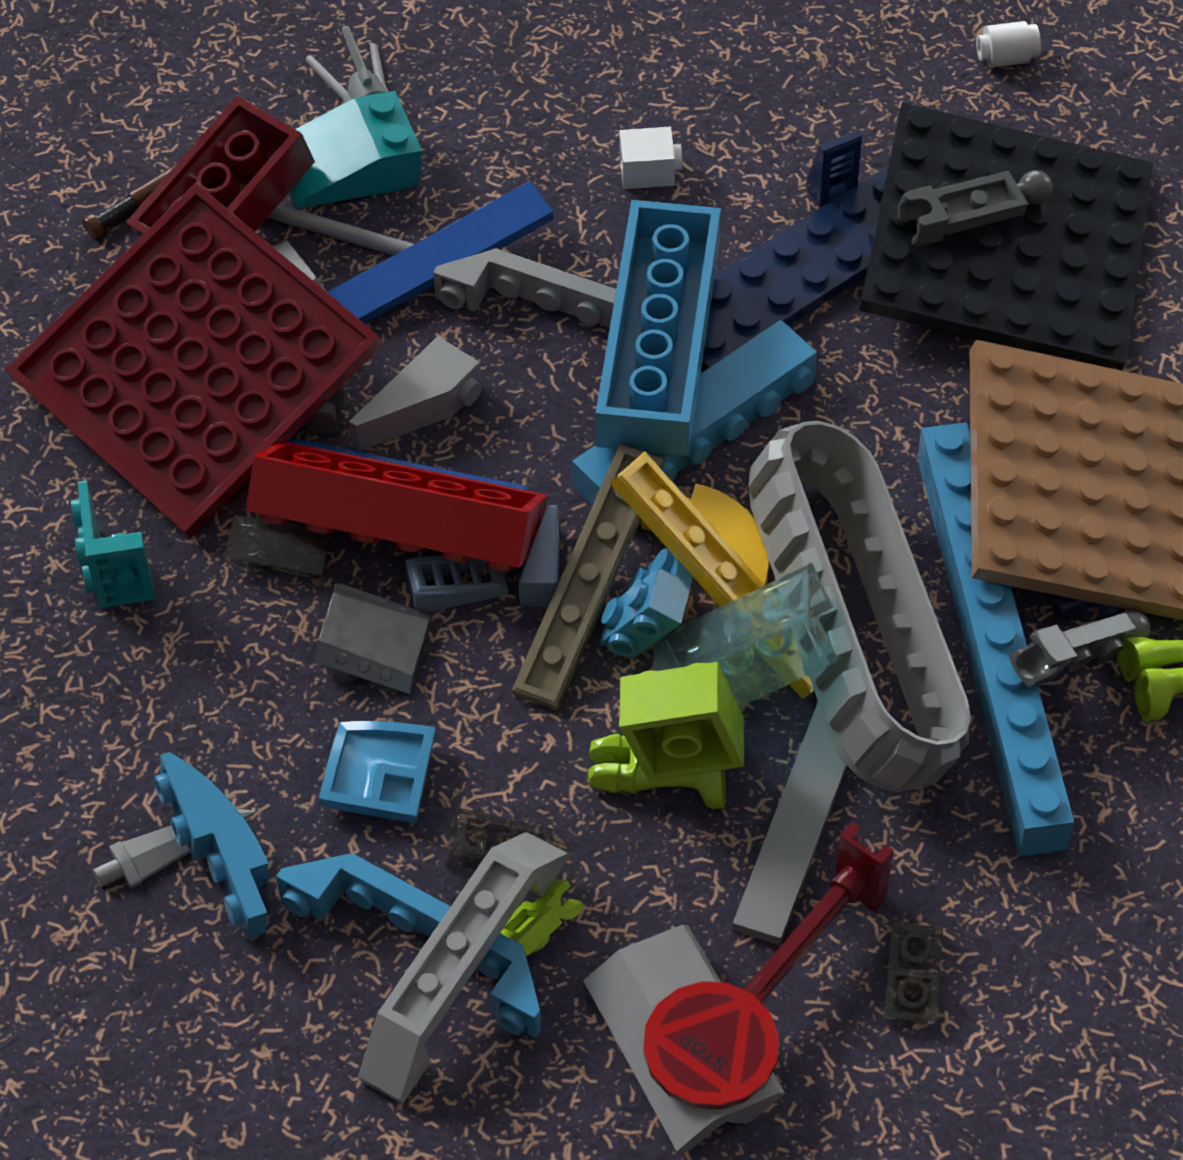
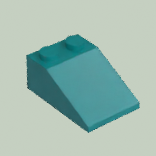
(358, 152)

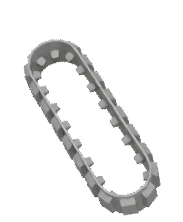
(854, 714)

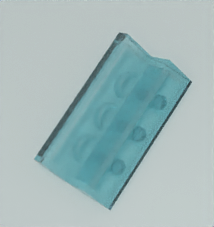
(757, 638)

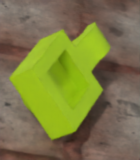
(535, 921)

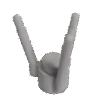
(361, 82)

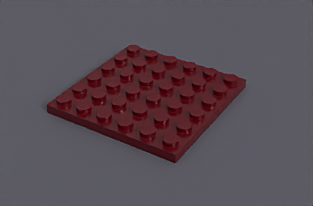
(193, 358)

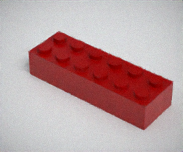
(395, 504)

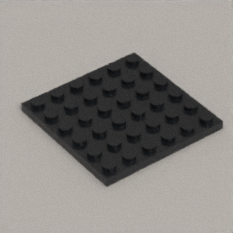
(1033, 282)

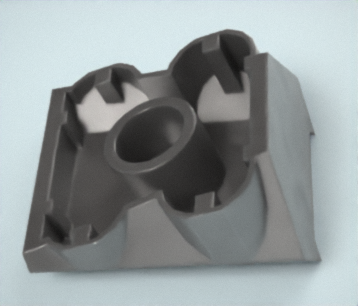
(372, 640)

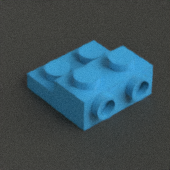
(648, 608)

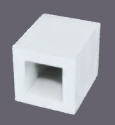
(649, 157)

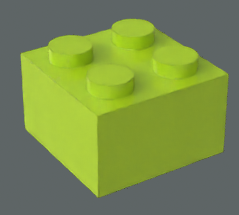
(682, 721)

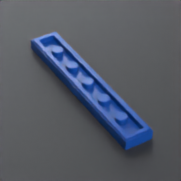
(413, 268)

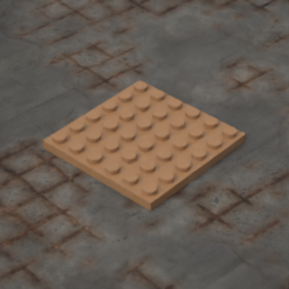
(1076, 480)

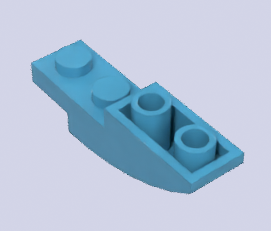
(216, 830)

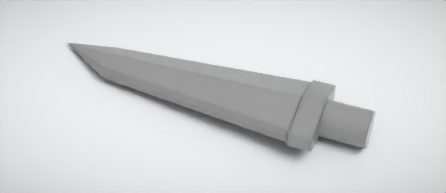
(143, 856)

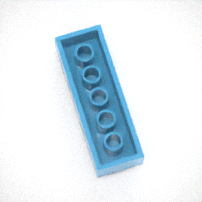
(658, 328)

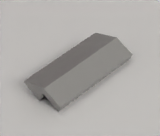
(626, 995)

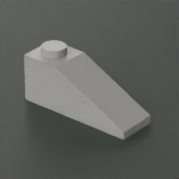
(421, 394)

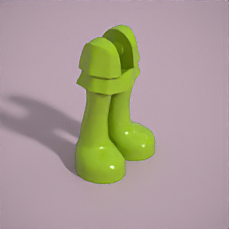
(1154, 686)
(623, 773)

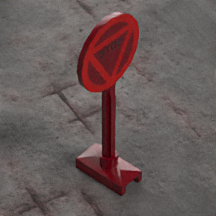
(718, 1041)

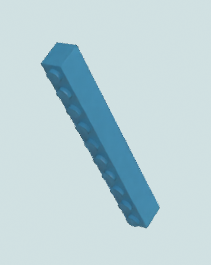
(991, 632)

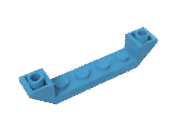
(318, 885)

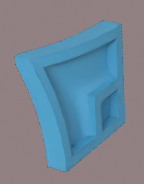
(378, 769)

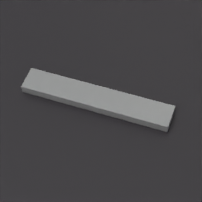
(792, 837)

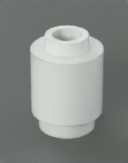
(1009, 44)

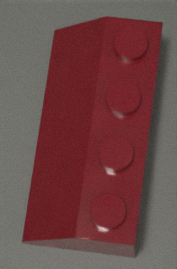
(241, 160)

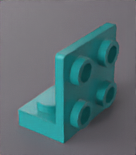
(110, 565)

